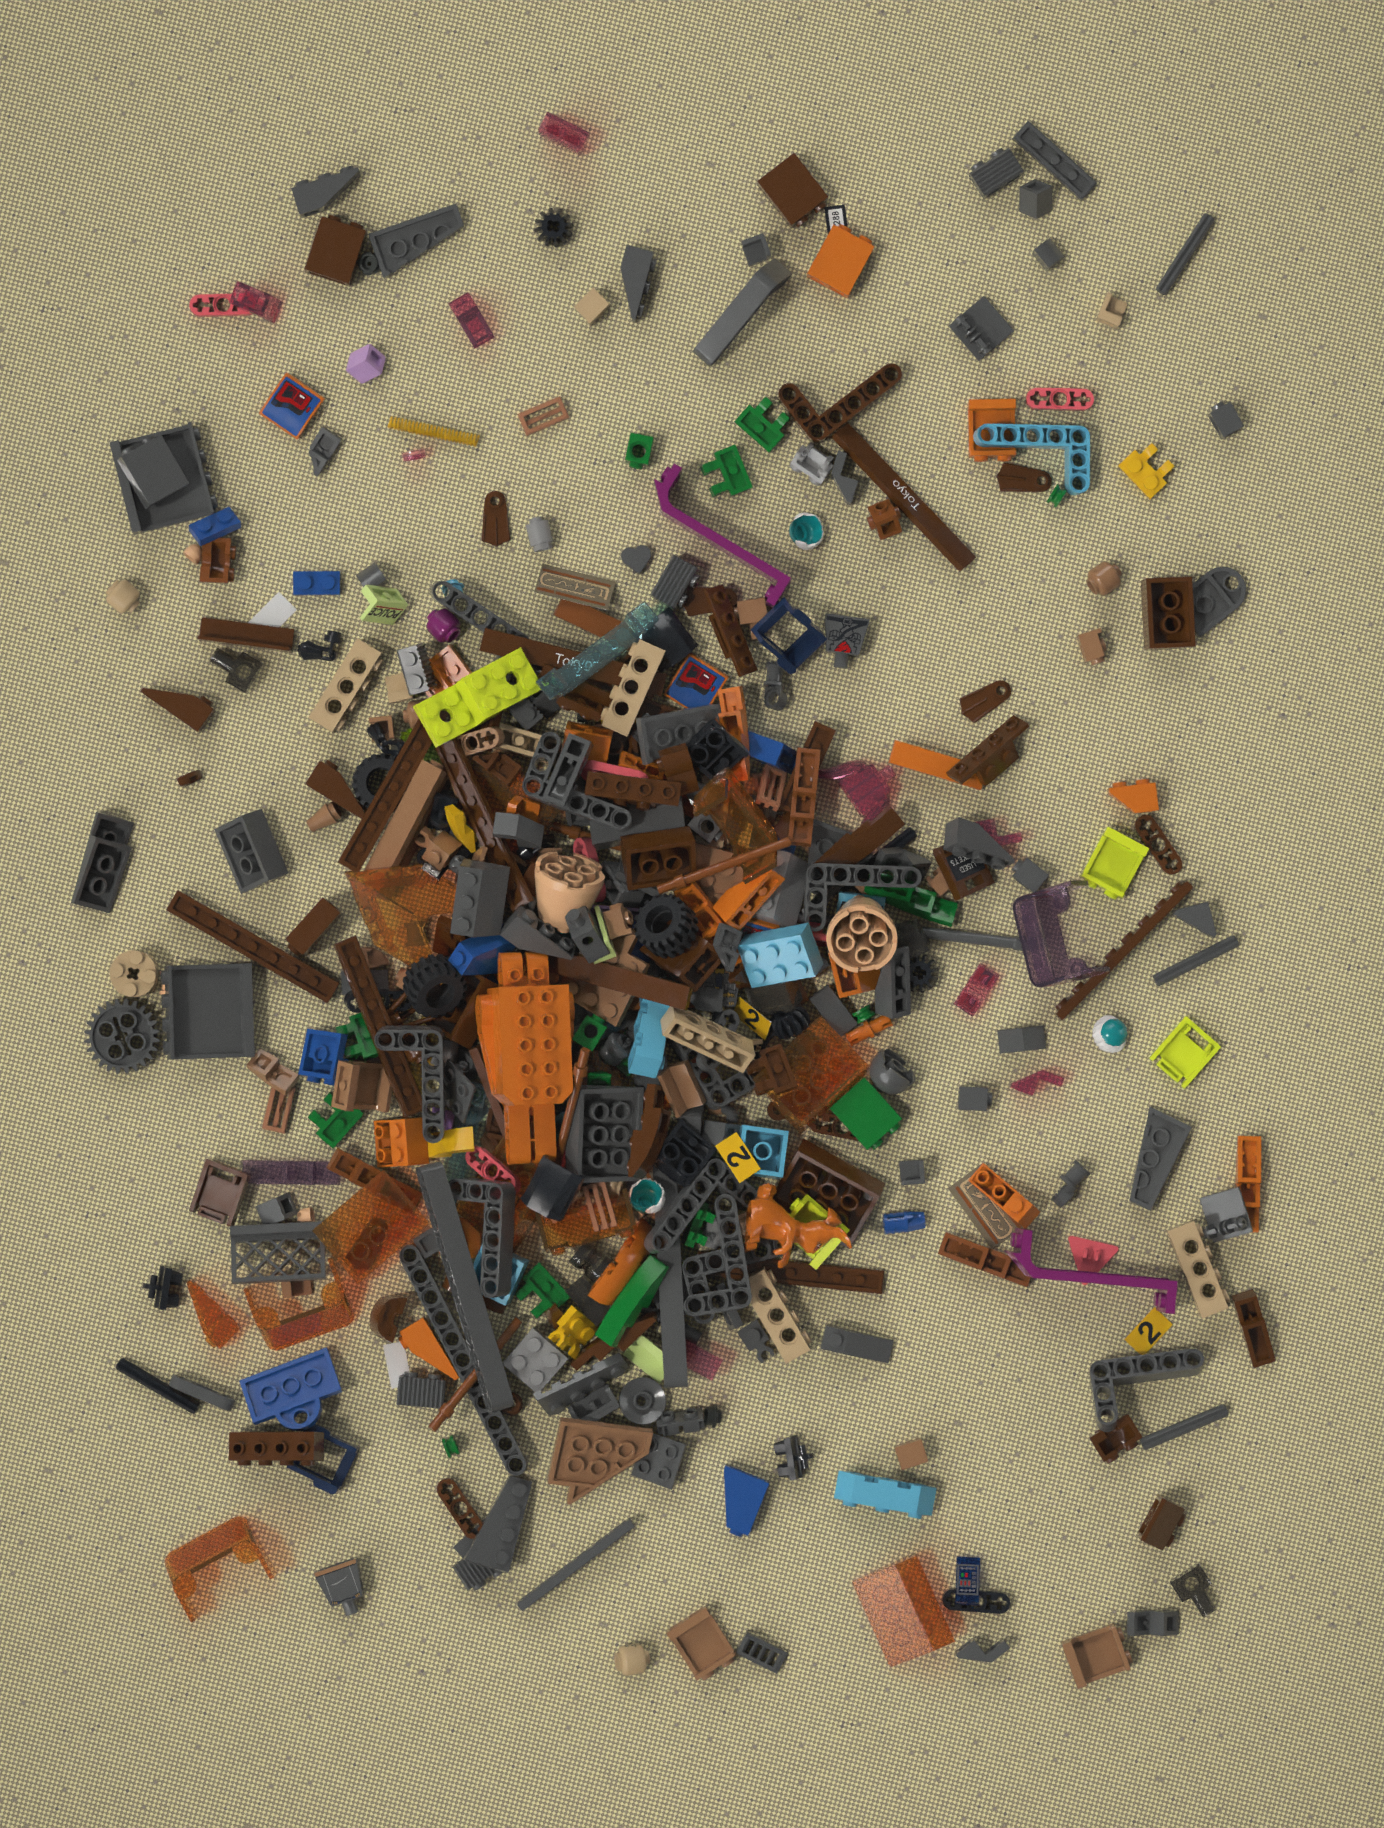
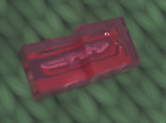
(976, 989)

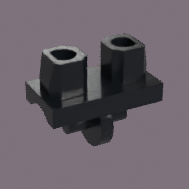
(438, 816)
(163, 1298)
(796, 1458)

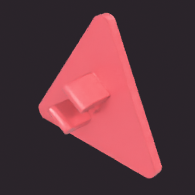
(1090, 1254)

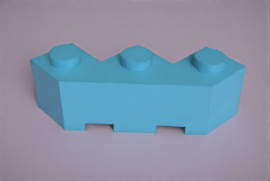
(648, 1047)
(885, 1494)

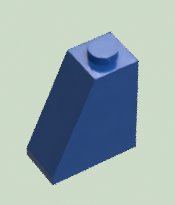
(771, 752)
(479, 954)
(742, 1499)

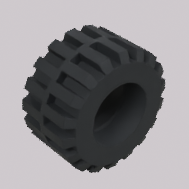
(363, 773)
(656, 915)
(423, 986)

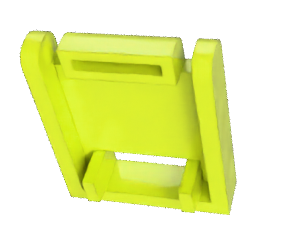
(1181, 1055)

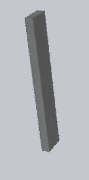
(575, 1564)

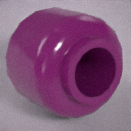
(443, 625)

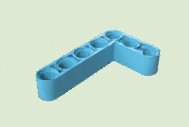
(1044, 442)

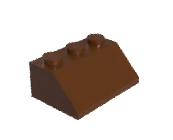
(1168, 613)
(657, 856)
(461, 1023)

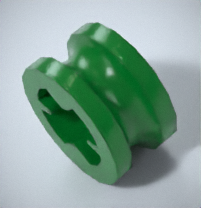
(1056, 496)
(864, 1013)
(450, 1446)

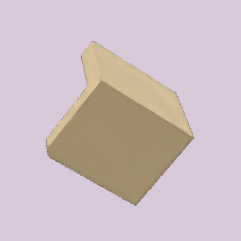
(592, 306)
(1111, 311)
(397, 689)

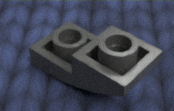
(833, 1010)

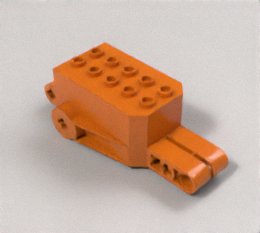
(527, 1051)

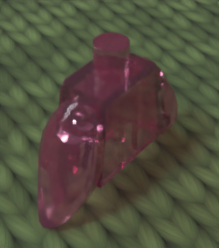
(862, 785)

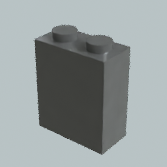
(152, 470)

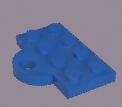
(292, 1390)

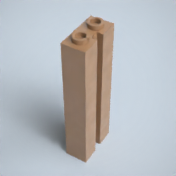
(411, 816)

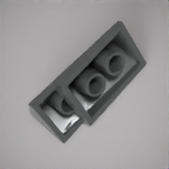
(655, 819)
(103, 862)

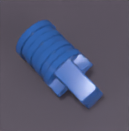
(903, 1222)

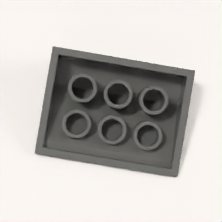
(602, 1132)

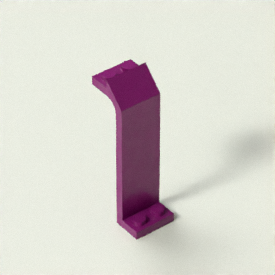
(669, 479)
(1021, 1255)

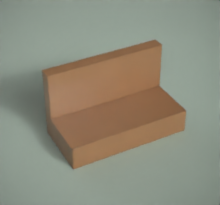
(681, 1087)

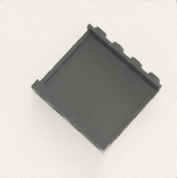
(183, 506)
(208, 1011)

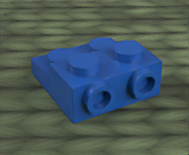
(321, 1055)

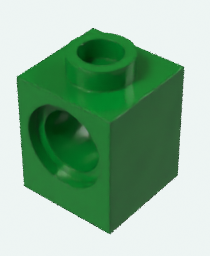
(643, 441)
(580, 1037)

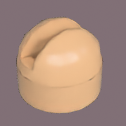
(193, 553)
(306, 1215)

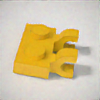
(1142, 474)
(577, 1326)

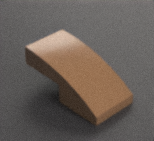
(272, 1072)

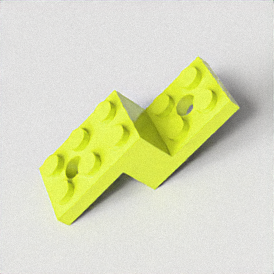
(477, 697)

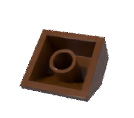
(1161, 1522)

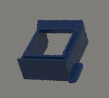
(801, 648)
(320, 1481)

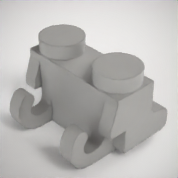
(812, 463)

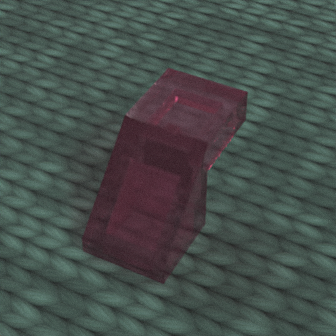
(255, 302)
(471, 320)
(990, 827)
(1028, 1083)
(702, 1360)

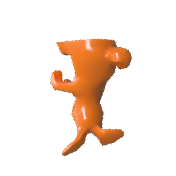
(771, 1221)

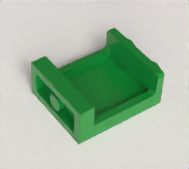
(866, 1114)

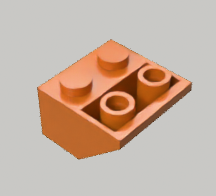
(853, 983)
(400, 1142)

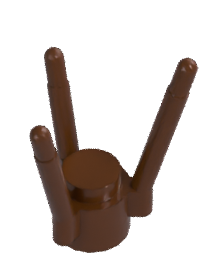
(399, 1019)

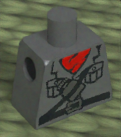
(844, 637)
(583, 925)

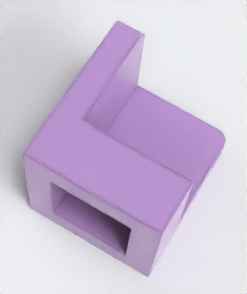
(365, 363)

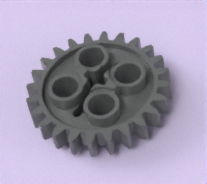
(142, 1027)

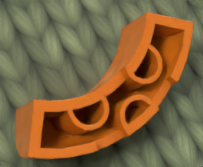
(628, 1261)

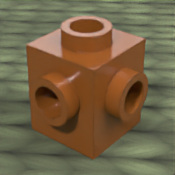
(884, 519)

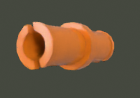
(868, 1030)

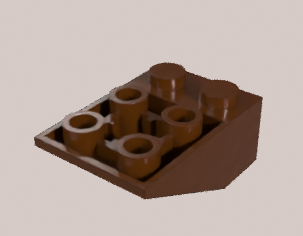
(692, 966)

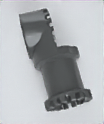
(773, 686)
(1072, 1179)

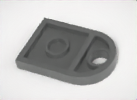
(1214, 600)

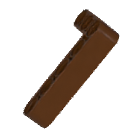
(841, 406)

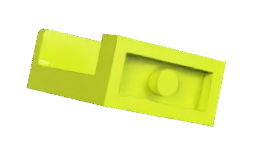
(1114, 863)
(809, 1210)

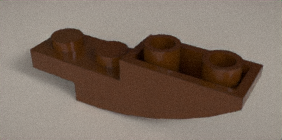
(648, 1142)

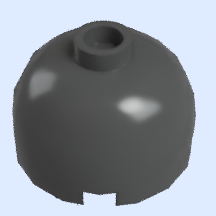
(889, 1074)

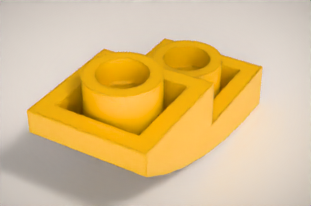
(458, 825)
(453, 1141)

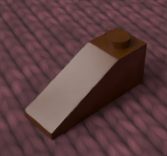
(186, 707)
(332, 785)

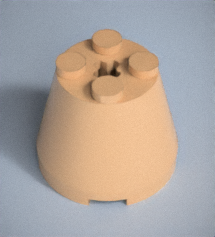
(565, 885)
(861, 935)

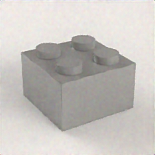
(535, 1360)

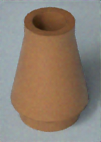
(325, 816)

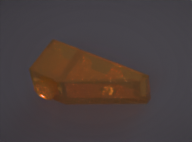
(214, 1320)

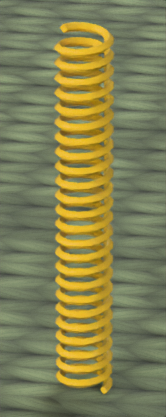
(446, 436)

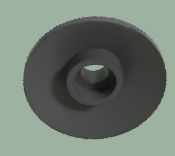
(654, 1401)

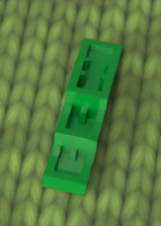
(916, 901)
(631, 1300)

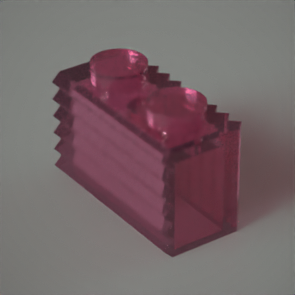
(563, 133)

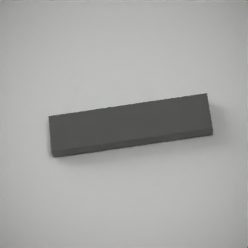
(1054, 160)

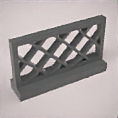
(274, 1233)

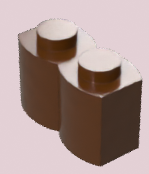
(678, 767)

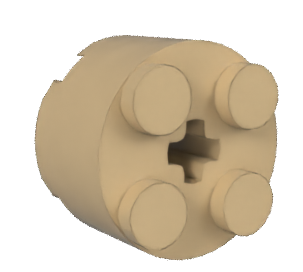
(134, 960)

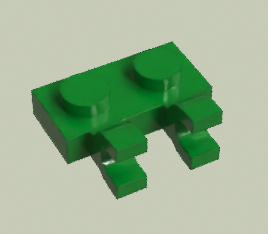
(759, 428)
(732, 470)
(365, 1044)
(336, 1125)
(693, 1233)
(545, 1286)

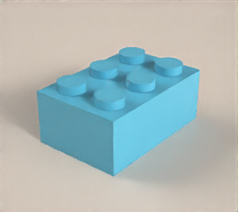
(780, 955)

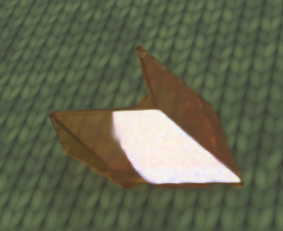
(398, 905)

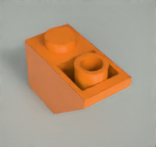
(1136, 798)

